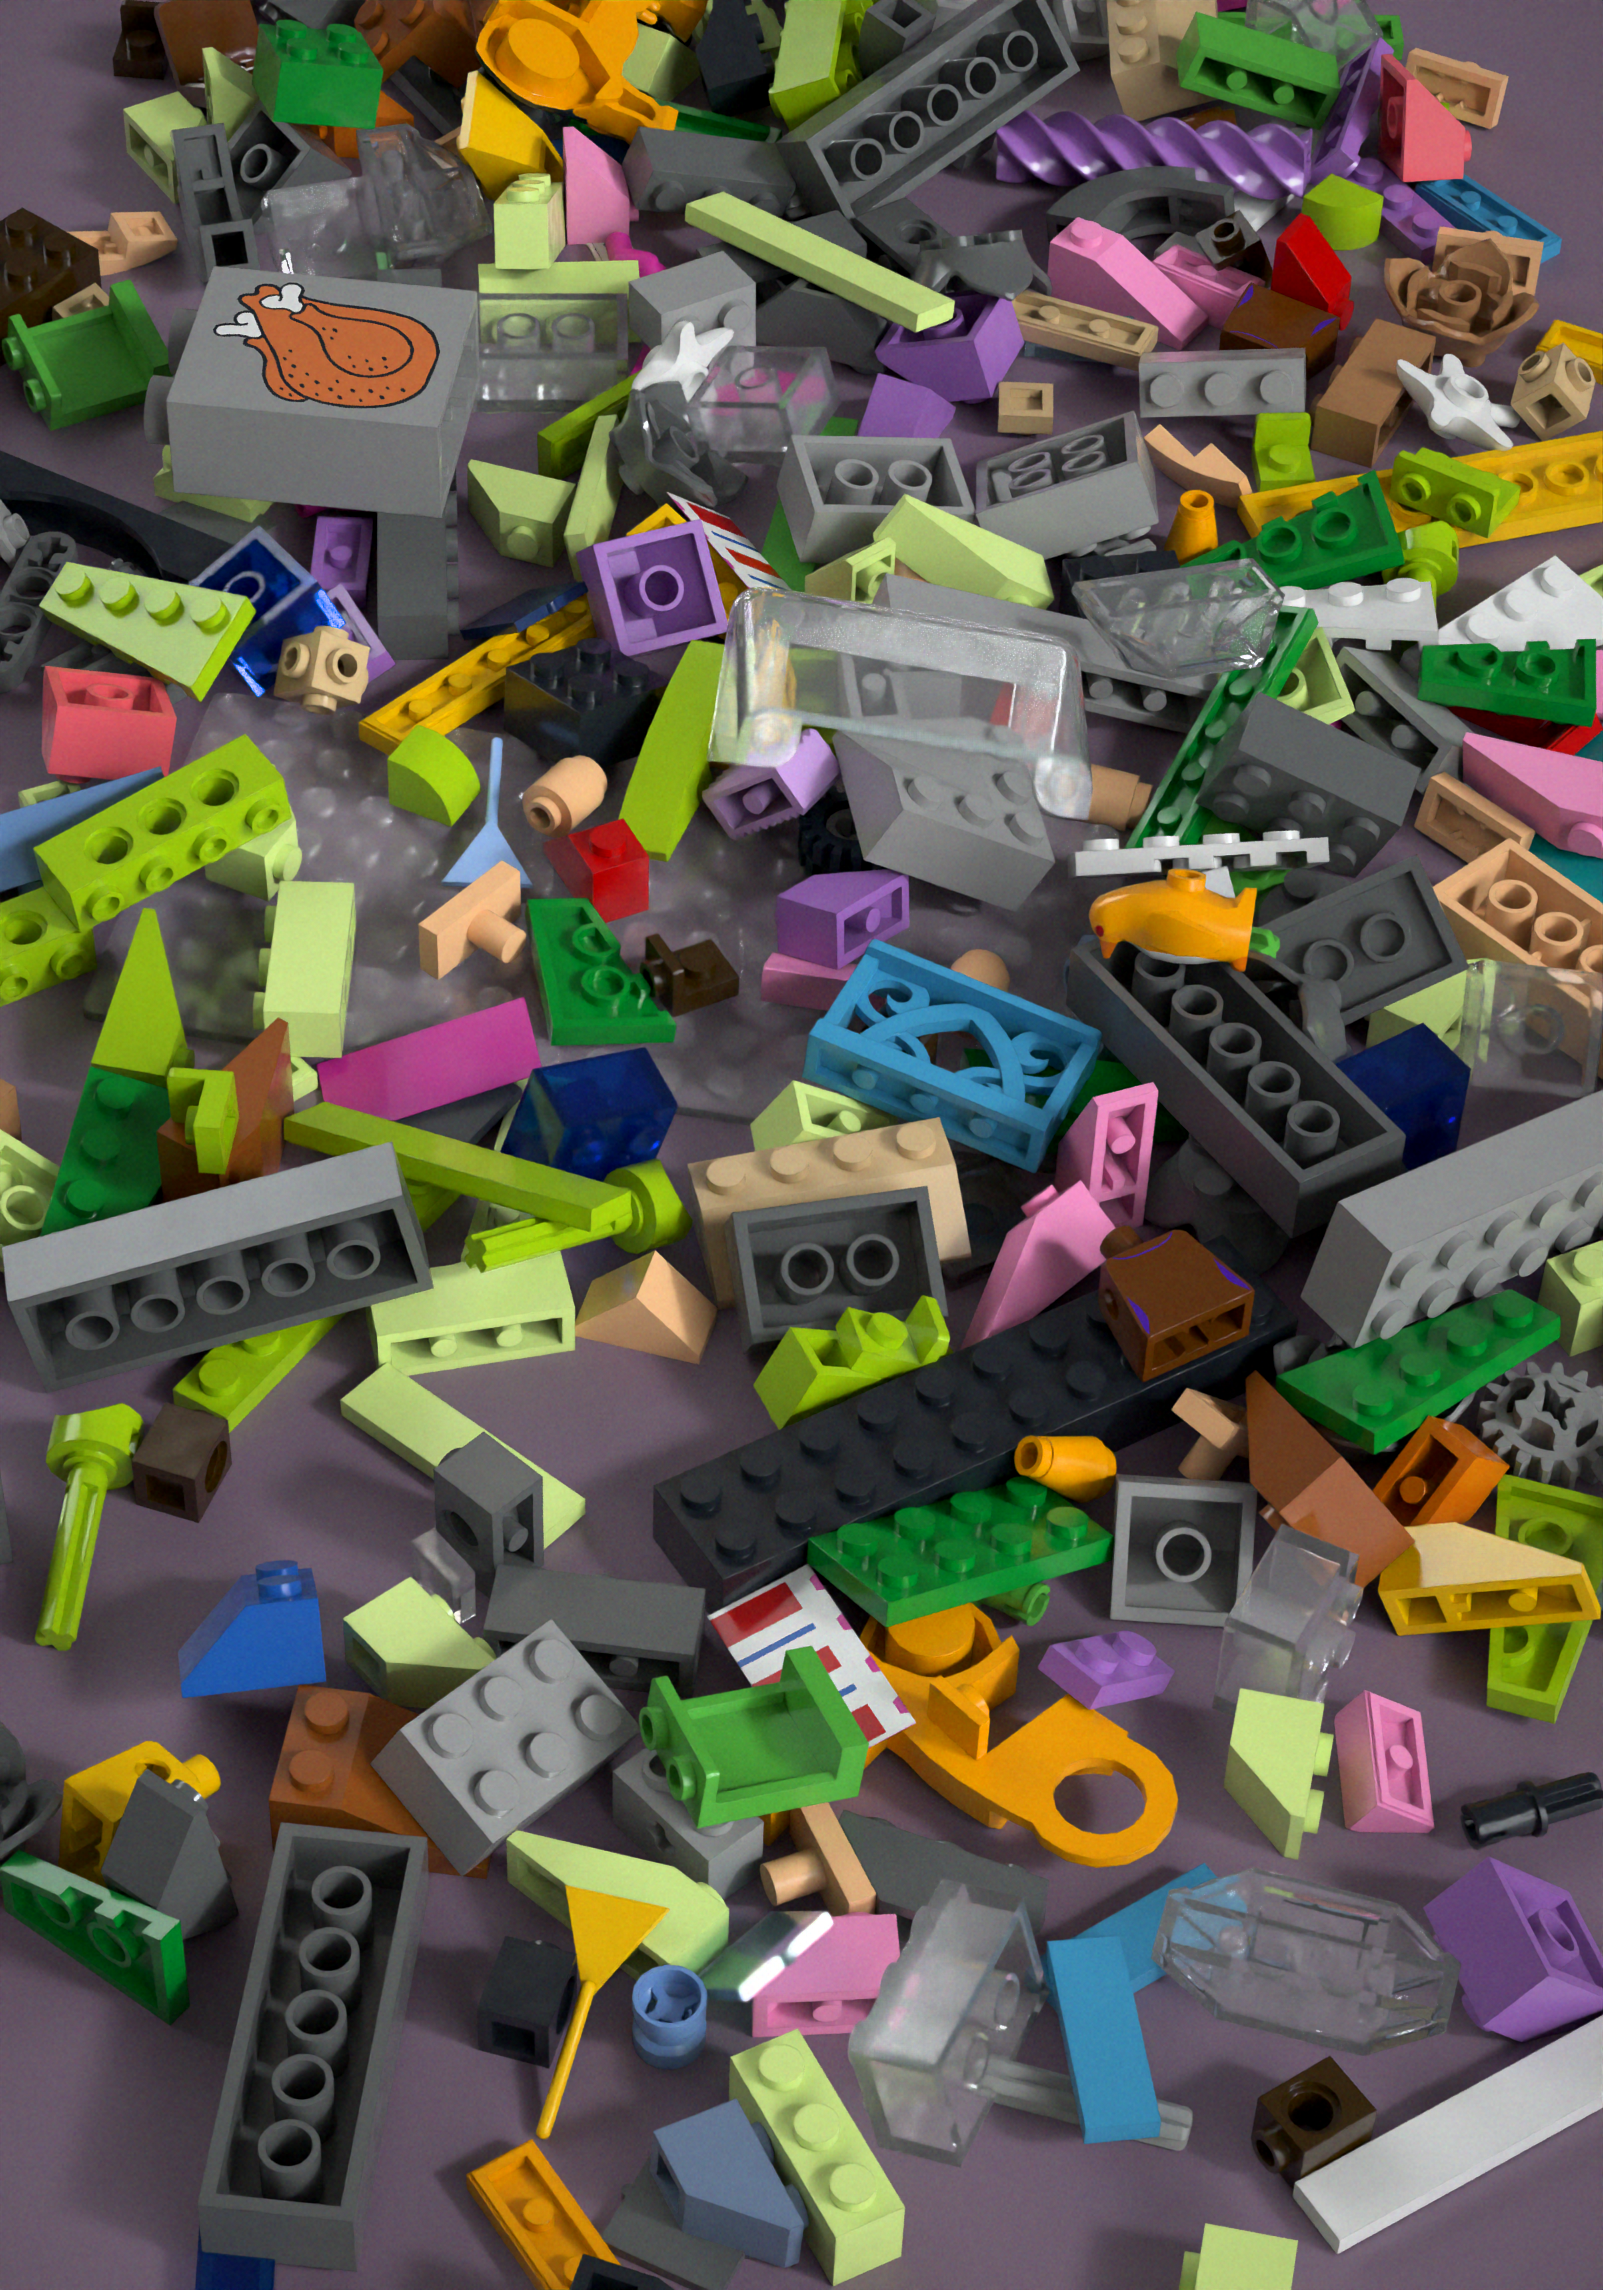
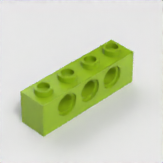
(163, 833)
(39, 946)

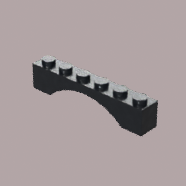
(730, 61)
(106, 523)

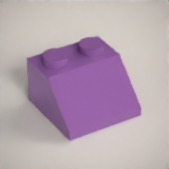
(961, 355)
(653, 589)
(1521, 1952)

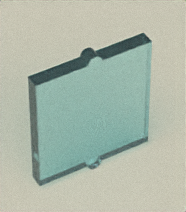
(762, 1953)

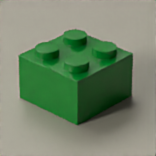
(317, 75)

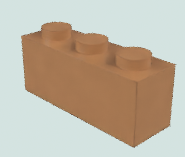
(1366, 396)

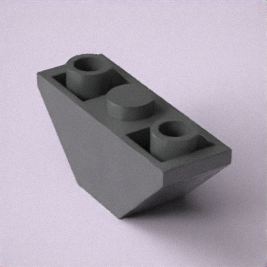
(818, 318)
(170, 1856)
(910, 1867)

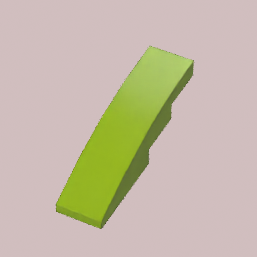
(674, 755)

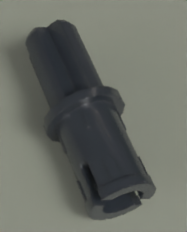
(1530, 1809)

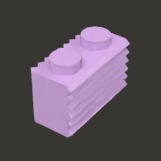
(757, 797)

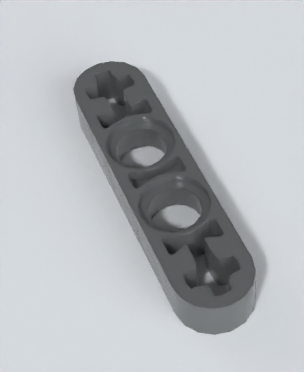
(16, 610)

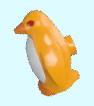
(1176, 920)

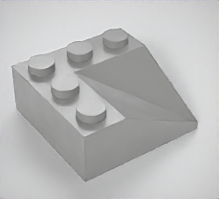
(1071, 489)
(946, 816)

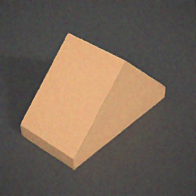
(648, 1310)

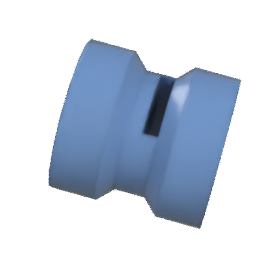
(669, 2017)

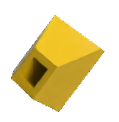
(501, 139)

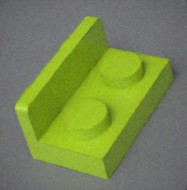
(1452, 491)

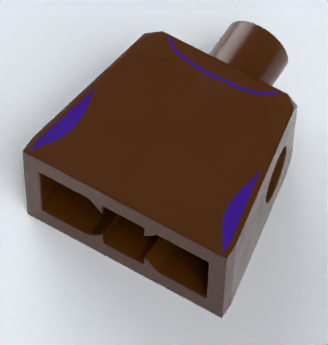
(1277, 322)
(1169, 1299)

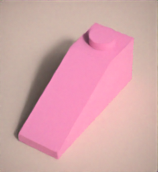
(1113, 276)
(1541, 788)
(1112, 1152)
(1041, 1259)

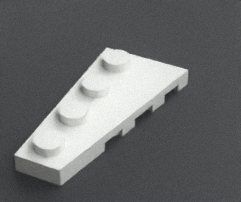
(1539, 606)
(1372, 613)
(1160, 854)

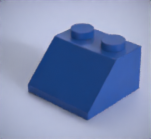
(257, 1635)

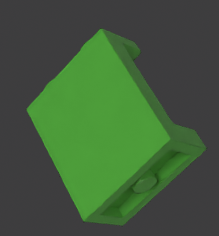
(88, 360)
(757, 1745)

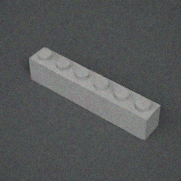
(1106, 682)

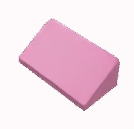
(1209, 289)
(805, 984)
(1383, 1767)

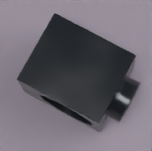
(527, 2001)

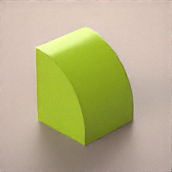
(1344, 212)
(431, 777)

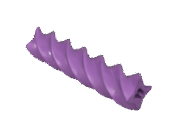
(1072, 150)

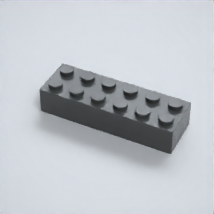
(927, 107)
(1238, 1080)
(216, 1267)
(315, 2048)

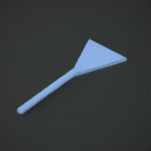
(489, 845)

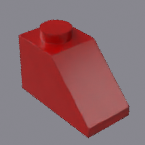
(1311, 270)
(604, 867)

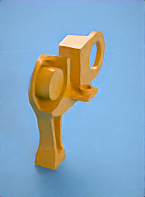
(949, 1678)

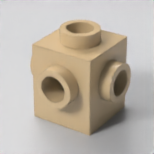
(1553, 391)
(322, 670)

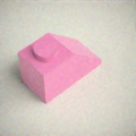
(594, 192)
(831, 1980)

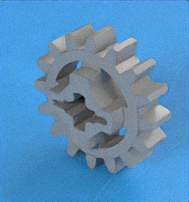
(1544, 1424)

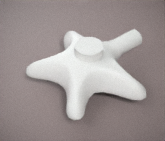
(682, 357)
(1458, 404)

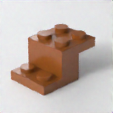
(433, 30)

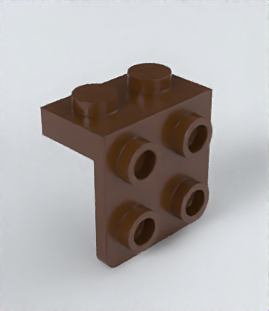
(200, 24)

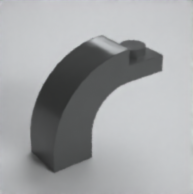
(889, 31)
(210, 201)
(1144, 203)

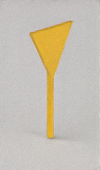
(604, 1936)

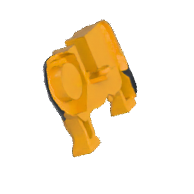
(572, 57)

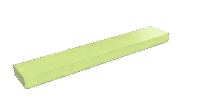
(820, 262)

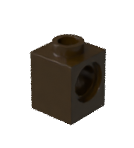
(182, 1462)
(1314, 2098)

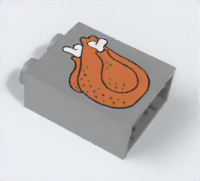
(318, 391)

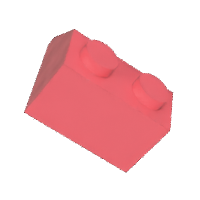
(1416, 131)
(104, 724)

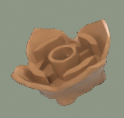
(1461, 303)

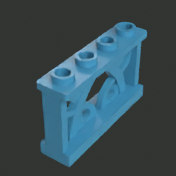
(935, 999)

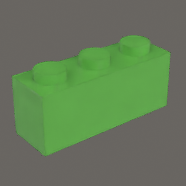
(1258, 71)

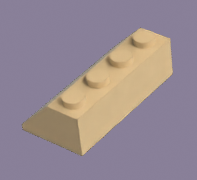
(1144, 51)
(823, 1170)

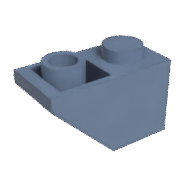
(724, 2184)

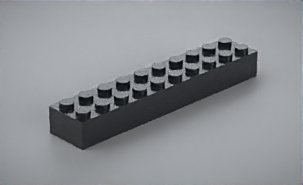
(937, 1435)

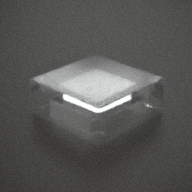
(444, 1573)

